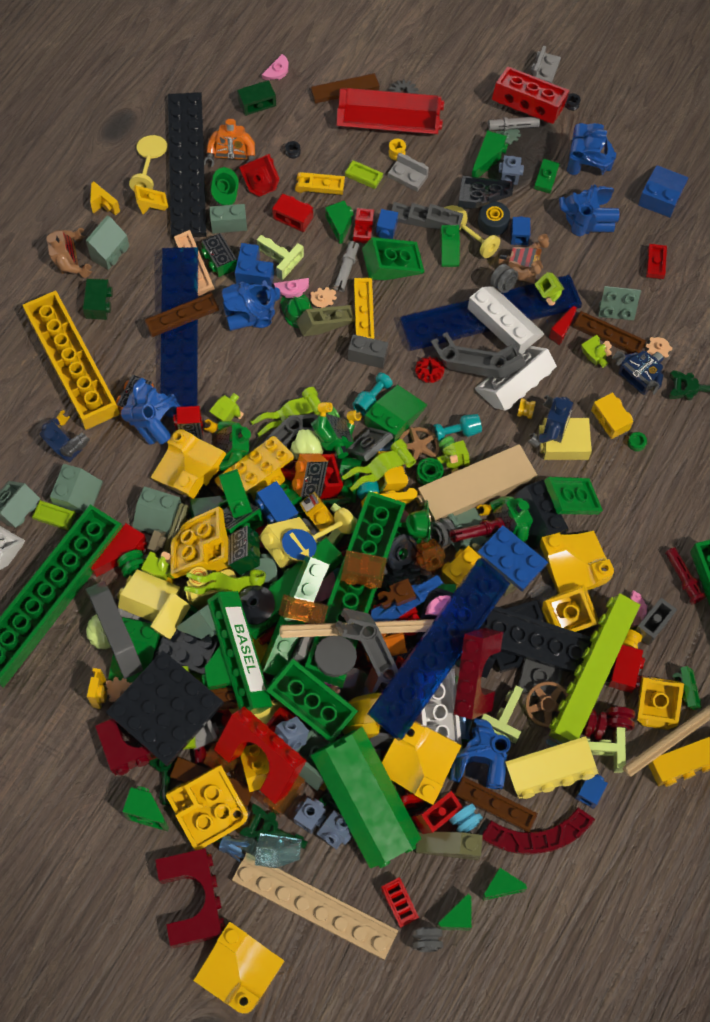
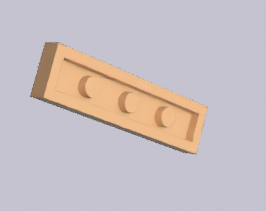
(204, 282)

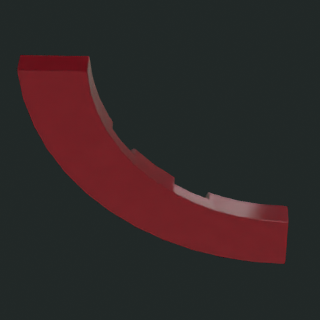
(541, 841)

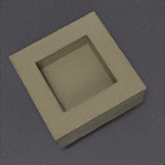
(157, 540)

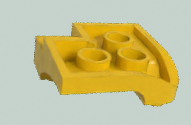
(187, 464)
(200, 544)
(576, 561)
(421, 761)
(207, 807)
(238, 969)

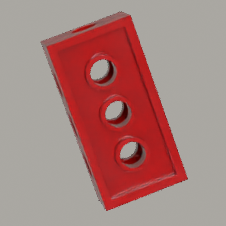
(532, 90)

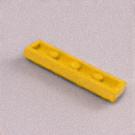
(363, 307)

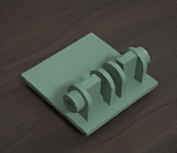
(619, 303)
(464, 520)

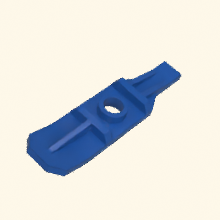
(394, 611)

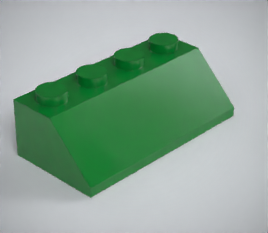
(311, 700)

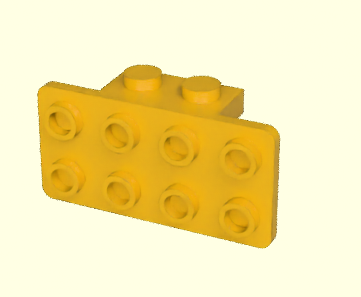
(261, 466)

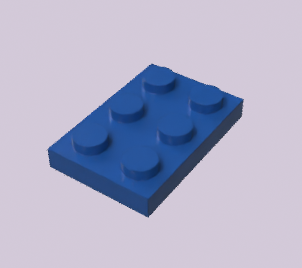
(512, 558)

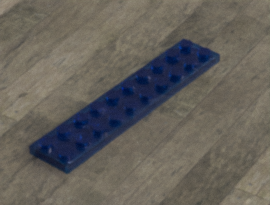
(461, 322)
(180, 344)
(438, 649)

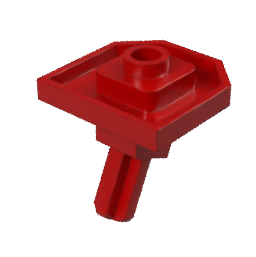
(260, 175)

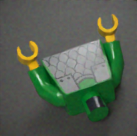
(333, 431)
(231, 439)
(513, 512)

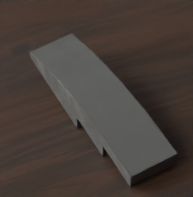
(427, 217)

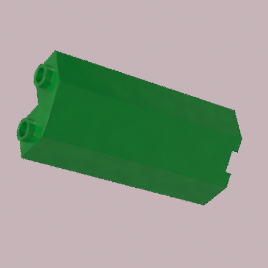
(366, 798)

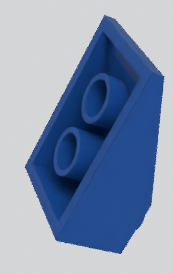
(663, 191)

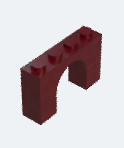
(477, 647)
(119, 754)
(207, 923)

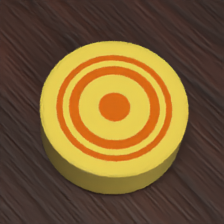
(201, 572)

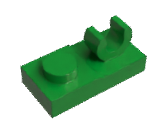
(691, 694)

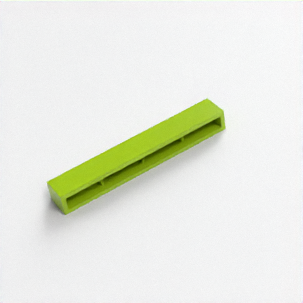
(594, 669)

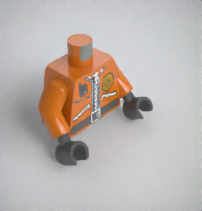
(230, 142)

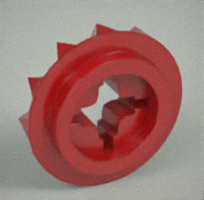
(424, 374)

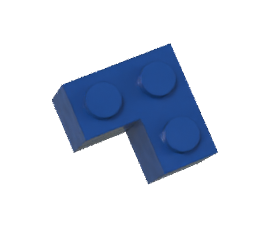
(252, 270)
(275, 504)

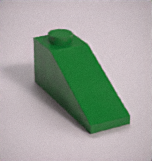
(490, 153)

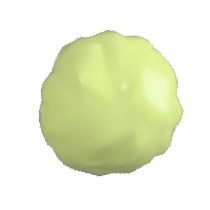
(306, 443)
(96, 634)

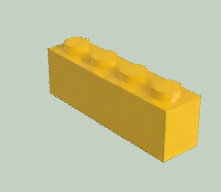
(681, 763)

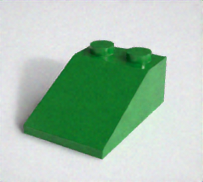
(392, 258)
(394, 412)
(145, 642)

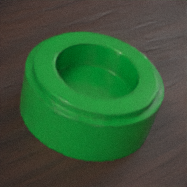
(637, 441)

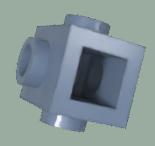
(511, 169)
(292, 732)
(306, 821)
(335, 830)

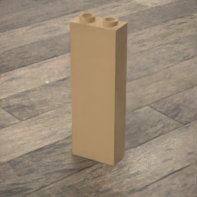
(477, 484)

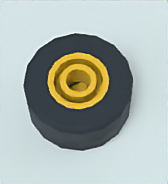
(494, 218)

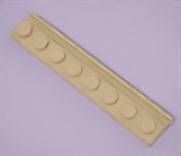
(316, 907)

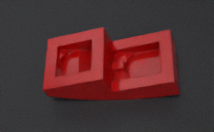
(363, 225)

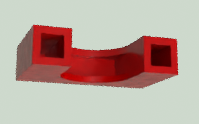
(283, 760)

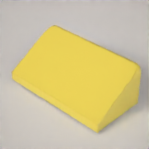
(170, 616)

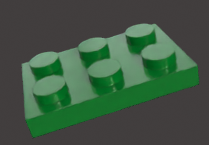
(573, 495)

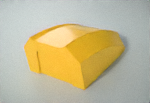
(571, 609)
(659, 702)
(361, 718)

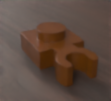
(400, 593)

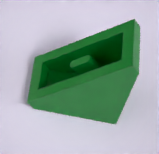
(503, 885)
(459, 917)

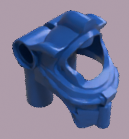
(587, 146)
(585, 213)
(250, 304)
(146, 409)
(483, 750)

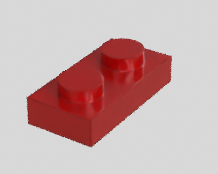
(656, 261)

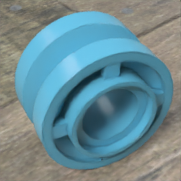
(466, 819)

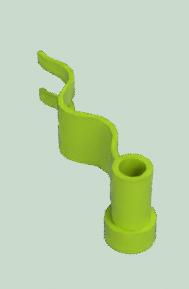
(301, 406)
(382, 463)
(225, 583)

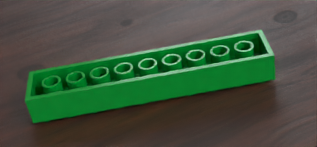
(371, 536)
(52, 588)

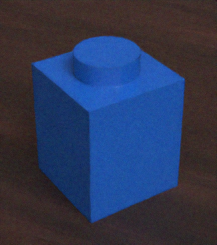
(387, 224)
(520, 231)
(591, 791)

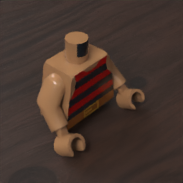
(63, 251)
(526, 260)

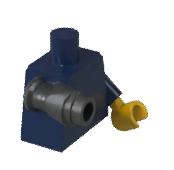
(60, 440)

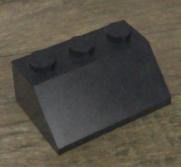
(543, 513)

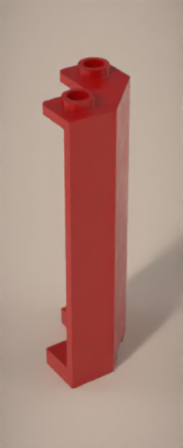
(390, 110)

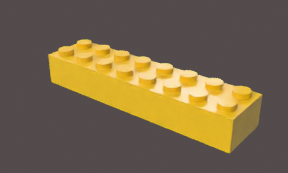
(71, 360)

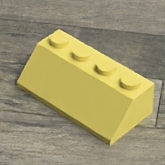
(552, 768)

